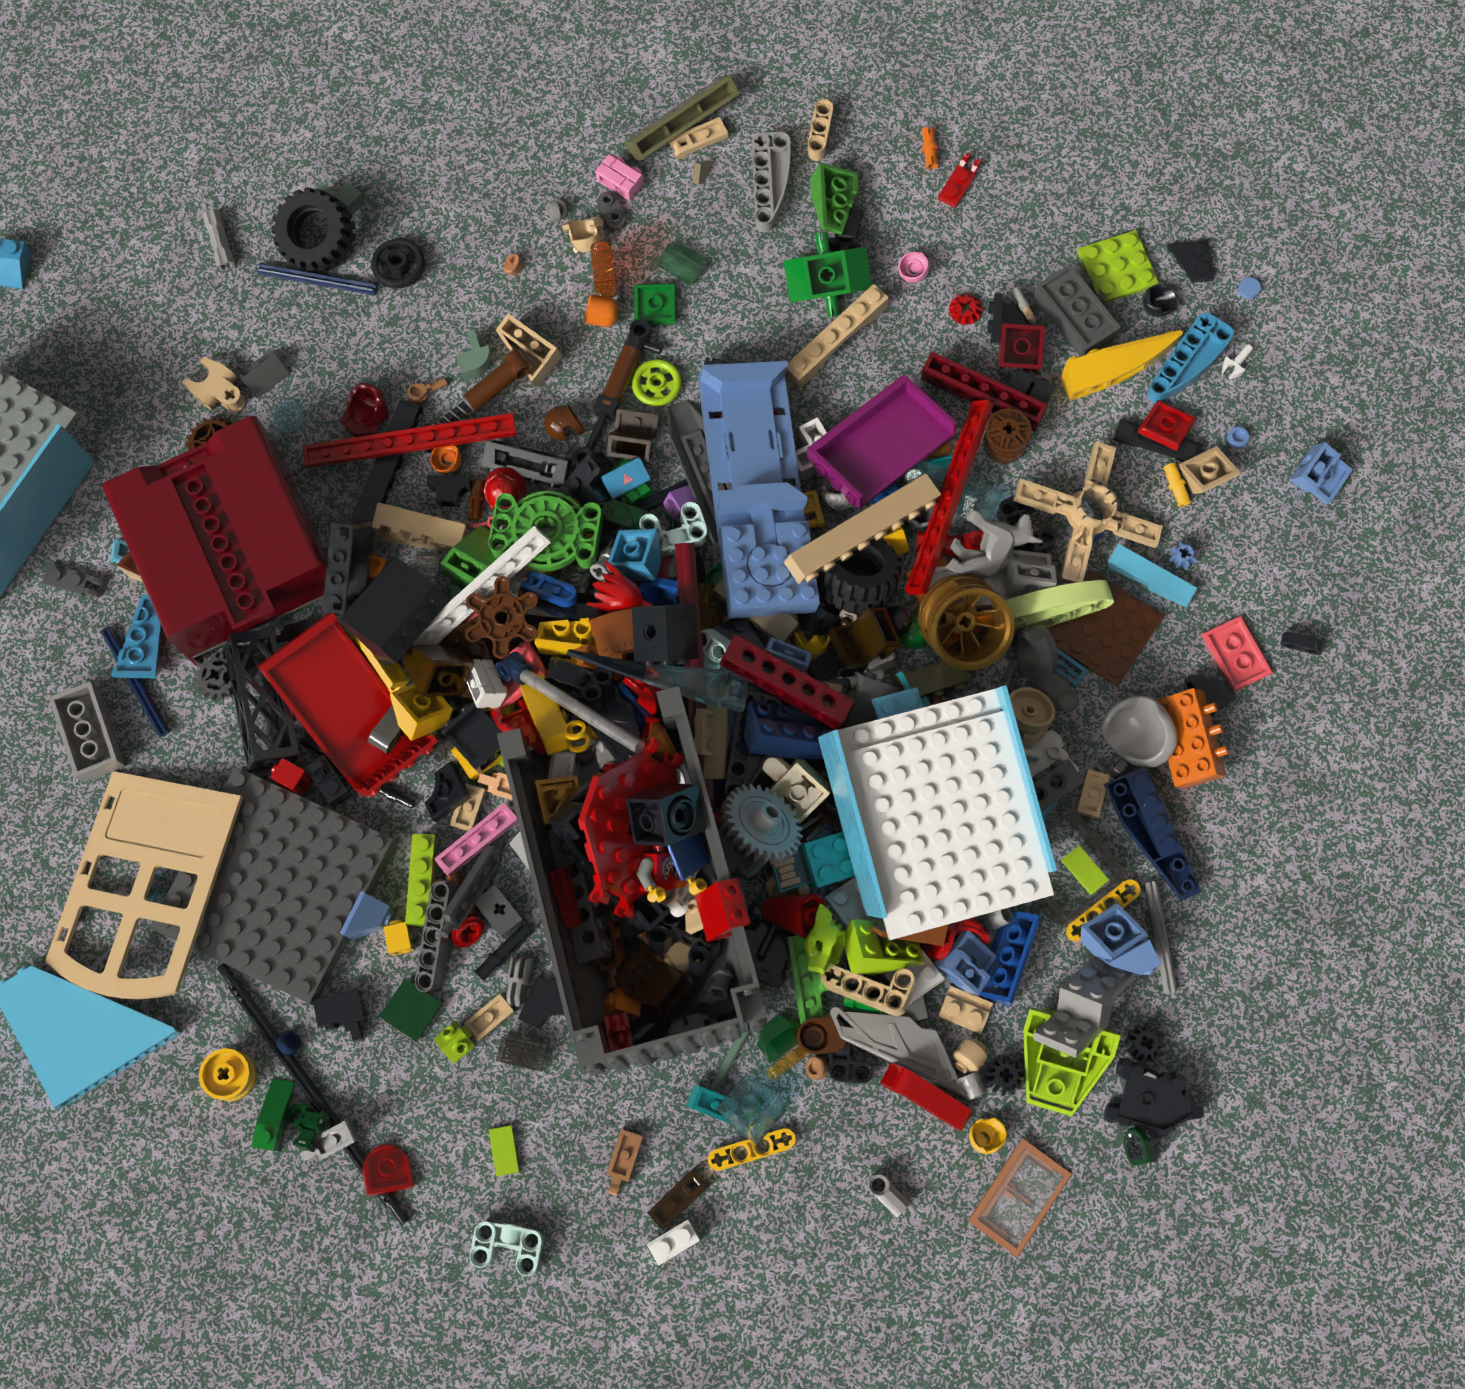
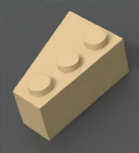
(537, 350)

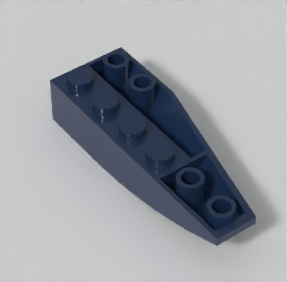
(783, 731)

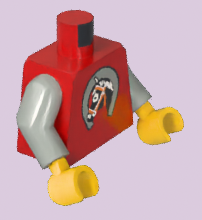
(659, 874)

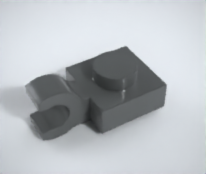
(442, 744)

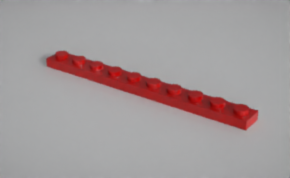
(409, 440)
(949, 499)

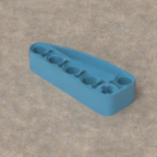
(1197, 357)

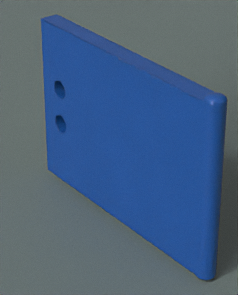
(688, 856)

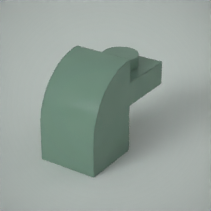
(347, 194)
(476, 361)

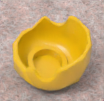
(993, 1129)

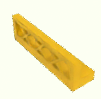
(391, 675)

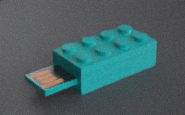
(815, 864)

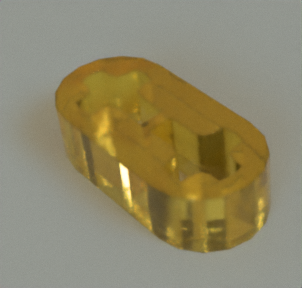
(785, 1064)

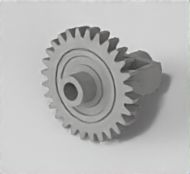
(757, 825)

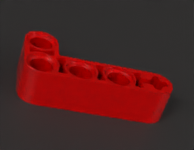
(926, 1096)

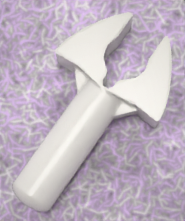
(1238, 370)

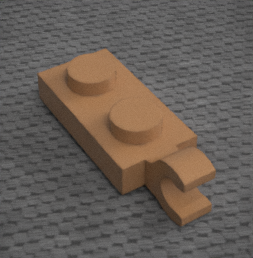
(623, 1159)

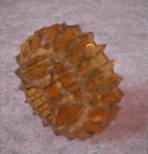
(603, 269)

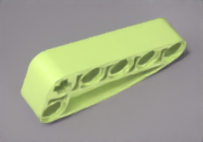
(1060, 603)

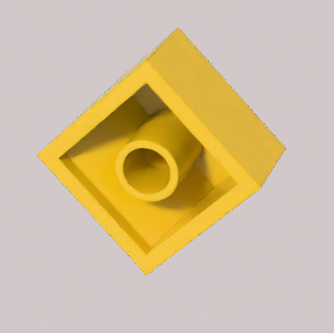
(419, 714)

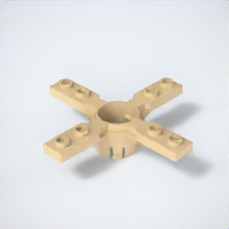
(1086, 528)

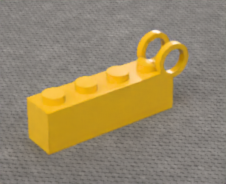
(552, 721)

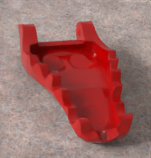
(523, 720)

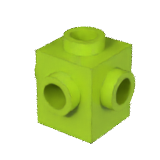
(455, 1041)

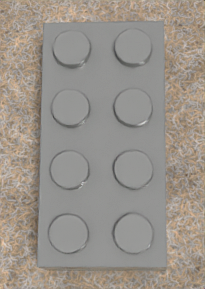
(86, 732)

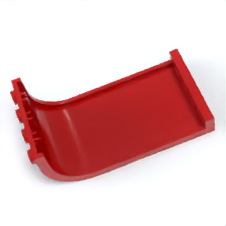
(340, 704)

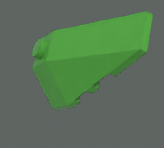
(833, 195)

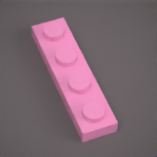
(476, 840)

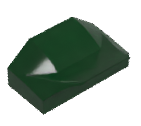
(778, 1037)

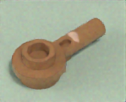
(418, 393)

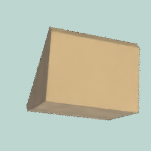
(1207, 470)

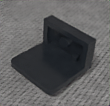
(1005, 314)

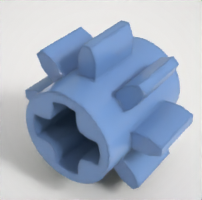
(1185, 549)

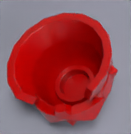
(504, 481)

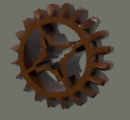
(209, 427)

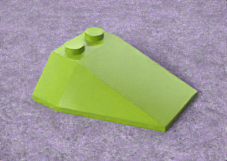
(1059, 1076)

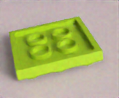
(1118, 266)

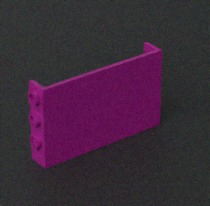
(881, 441)

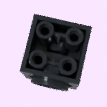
(665, 634)
(665, 814)

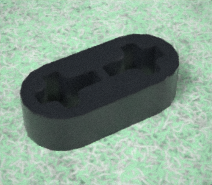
(1302, 643)

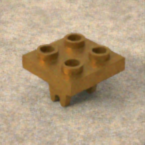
(551, 795)

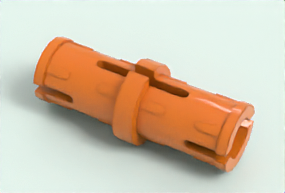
(930, 148)

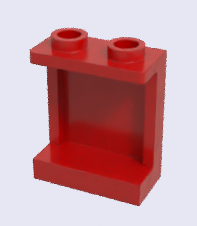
(722, 909)

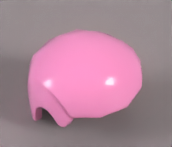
(915, 262)

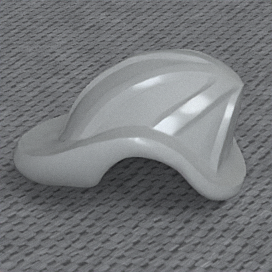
(1140, 731)

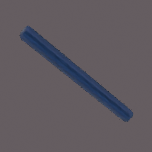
(317, 278)
(137, 686)

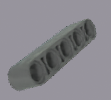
(387, 732)
(429, 944)

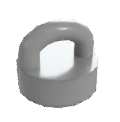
(553, 210)

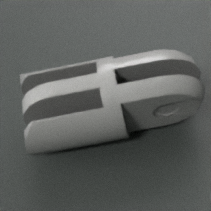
(518, 979)

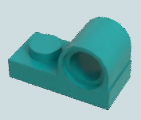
(706, 1102)

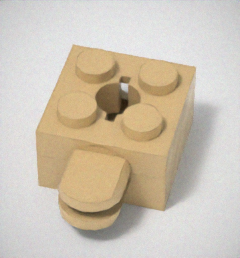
(797, 783)

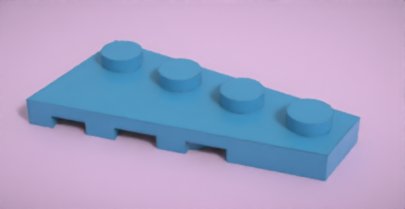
(142, 645)

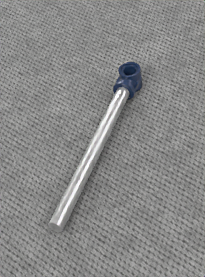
(516, 667)

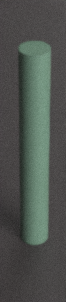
(728, 1061)

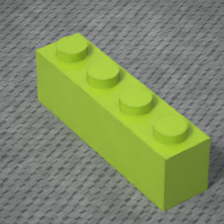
(421, 877)

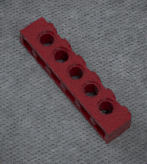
(975, 387)
(790, 693)

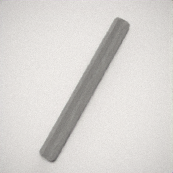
(1160, 937)

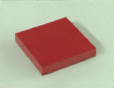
(1167, 425)

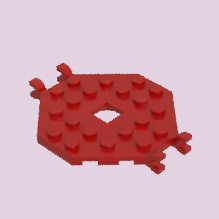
(607, 824)

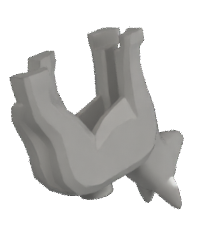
(994, 548)

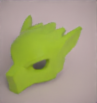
(824, 942)

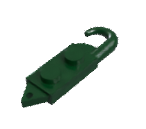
(627, 515)

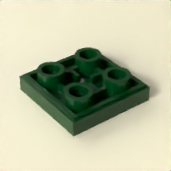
(410, 1010)

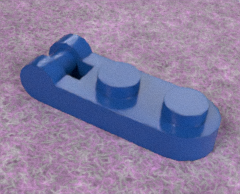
(549, 589)

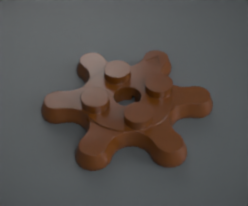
(488, 612)

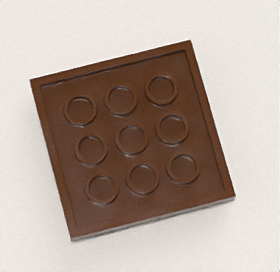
(1110, 637)

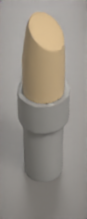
(1024, 305)

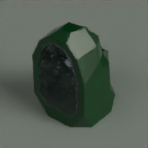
(1139, 1147)

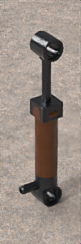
(618, 381)

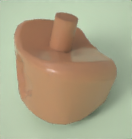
(513, 264)

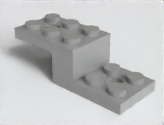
(1083, 1007)

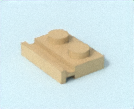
(965, 1010)

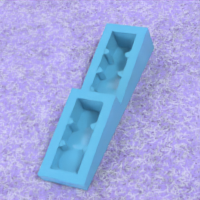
(1154, 577)

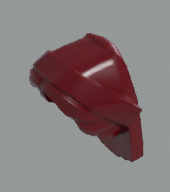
(365, 410)

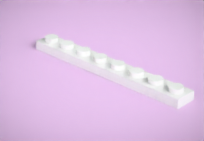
(506, 565)

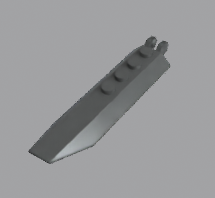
(689, 443)

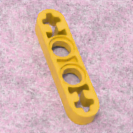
(1100, 906)
(752, 1152)

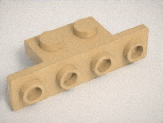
(711, 740)

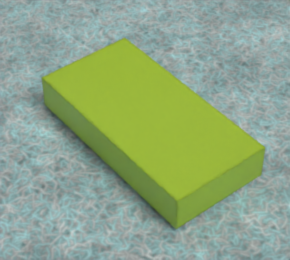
(1084, 870)
(504, 1150)

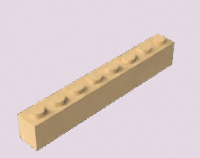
(861, 529)

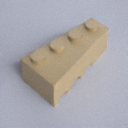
(417, 529)

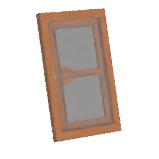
(1019, 1197)

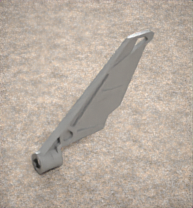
(907, 1045)

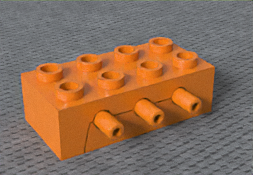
(1197, 752)

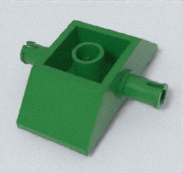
(849, 272)

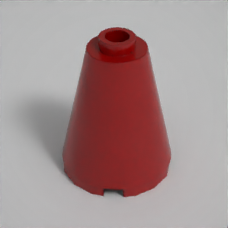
(793, 912)

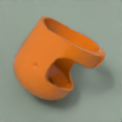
(601, 311)

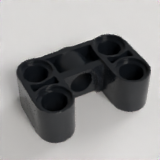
(1017, 512)
(677, 933)
(844, 1059)

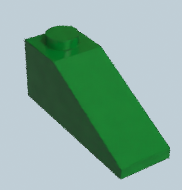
(271, 1120)

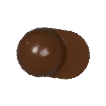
(819, 1036)

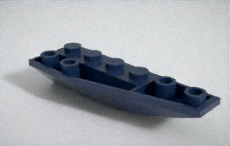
(1151, 830)

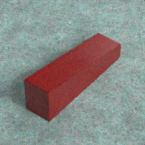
(566, 897)

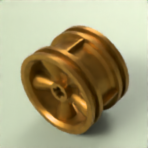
(972, 653)

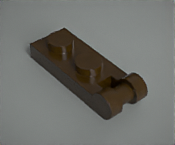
(678, 1199)

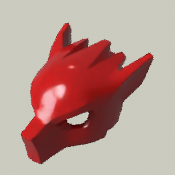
(617, 592)

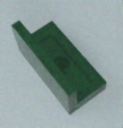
(682, 262)

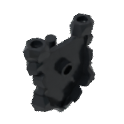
(767, 948)
(1152, 1100)

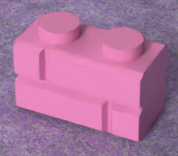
(619, 176)

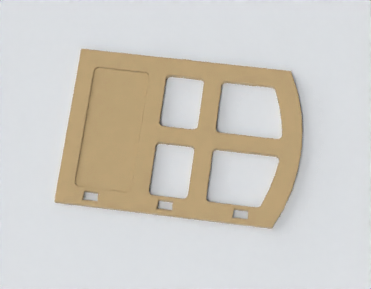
(157, 827)

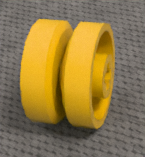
(239, 1068)

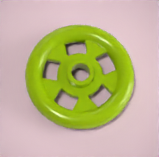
(644, 371)

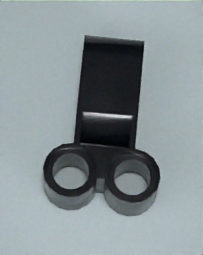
(849, 235)
(582, 683)

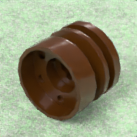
(1002, 446)

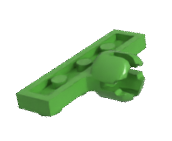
(806, 983)

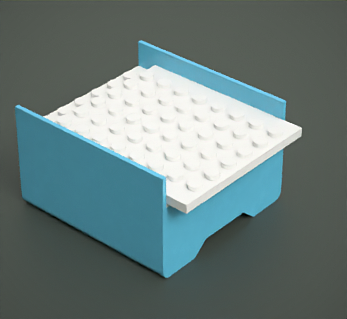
(939, 810)

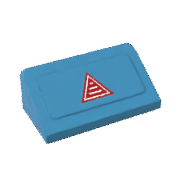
(625, 478)

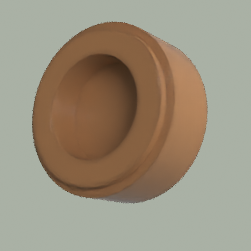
(817, 1068)

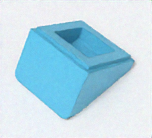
(119, 550)

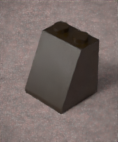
(437, 669)

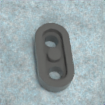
(610, 210)

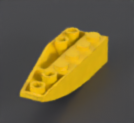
(1114, 364)

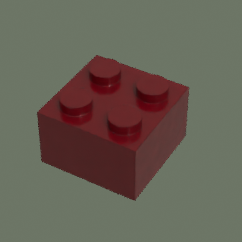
(1021, 347)

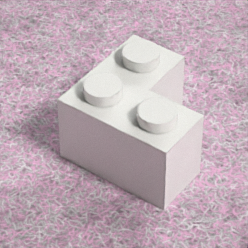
(808, 435)

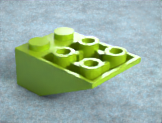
(876, 954)

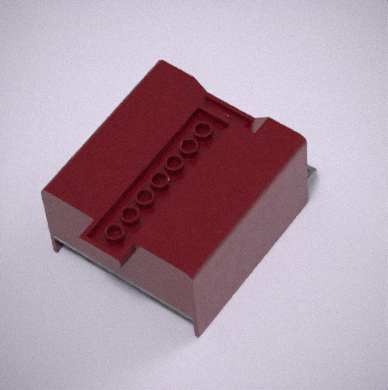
(220, 537)

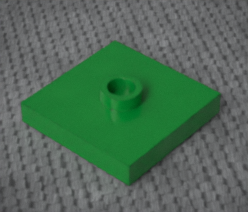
(655, 303)

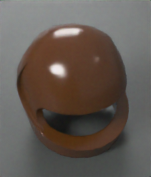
(558, 418)

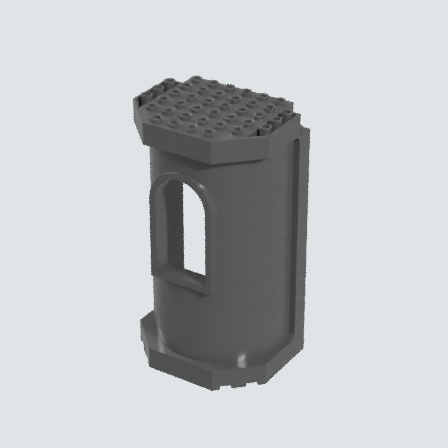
(584, 986)

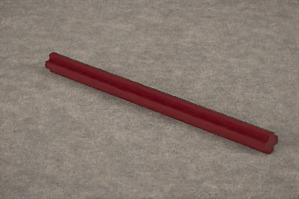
(689, 594)

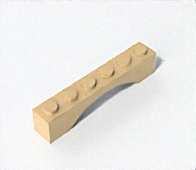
(854, 318)

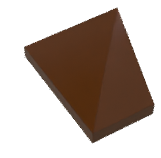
(666, 744)

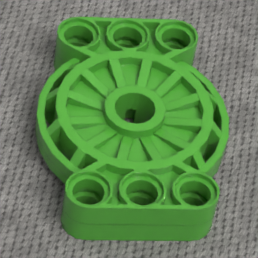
(552, 511)

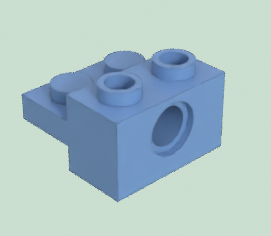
(1321, 472)
(967, 963)

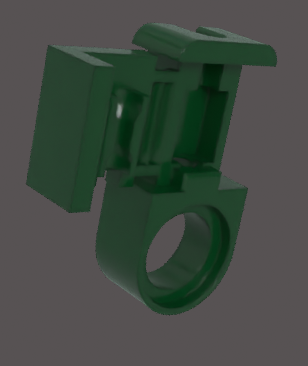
(308, 1125)

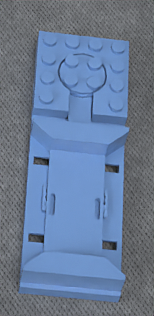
(761, 515)

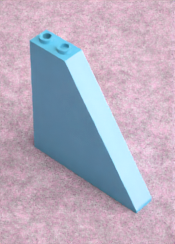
(74, 1033)

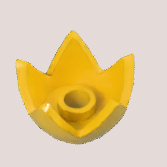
(816, 646)

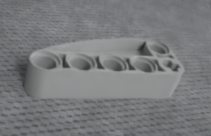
(774, 173)

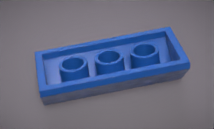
(1012, 949)

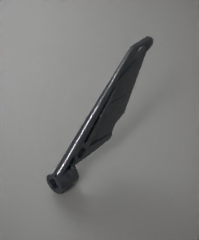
(616, 711)

